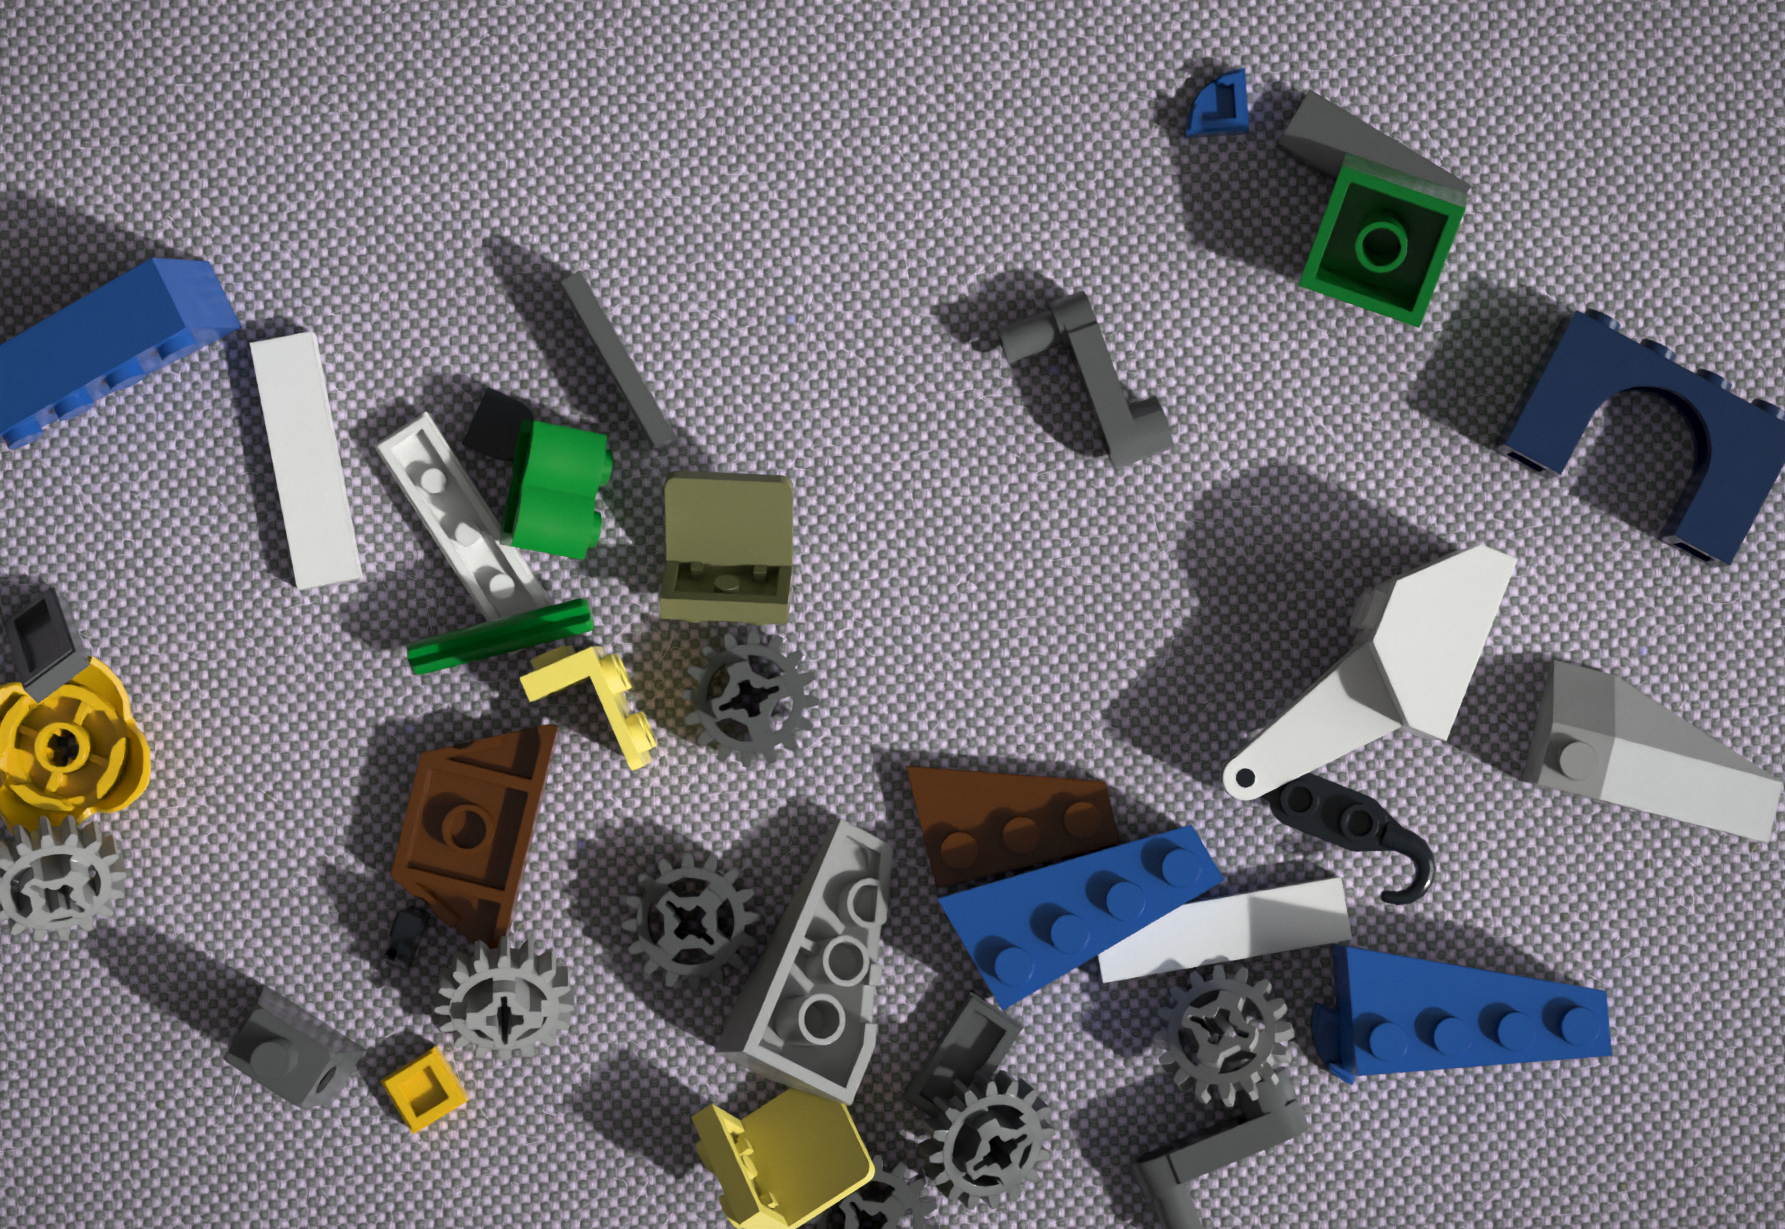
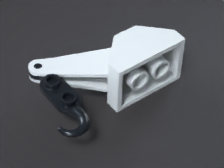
(1404, 673)

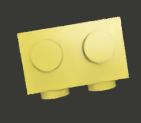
(566, 668)
(783, 1159)

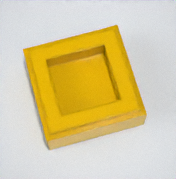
(425, 1089)

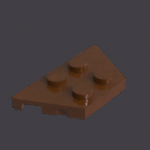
(474, 828)

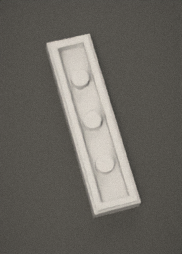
(306, 460)
(460, 520)
(1233, 929)

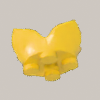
(111, 758)

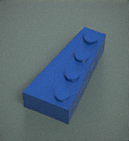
(108, 343)
(1064, 914)
(1442, 1015)

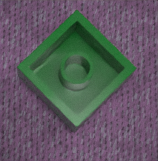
(1383, 240)

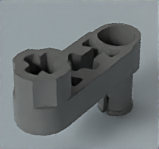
(1125, 429)
(1261, 1125)

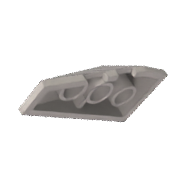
(1631, 752)
(813, 987)

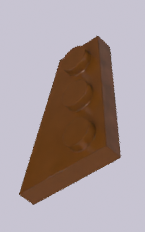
(1005, 821)

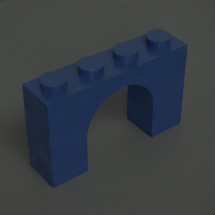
(1734, 441)

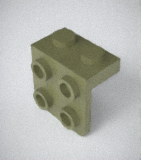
(728, 547)

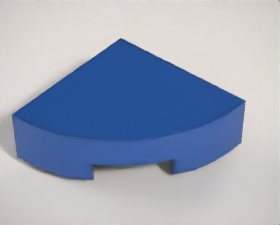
(1220, 108)
(1326, 1037)

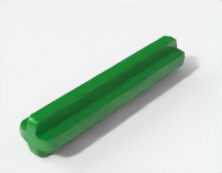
(500, 636)

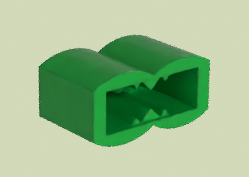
(555, 490)

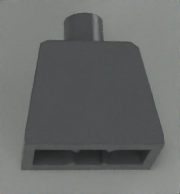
(292, 1051)

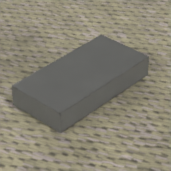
(46, 644)
(971, 1042)

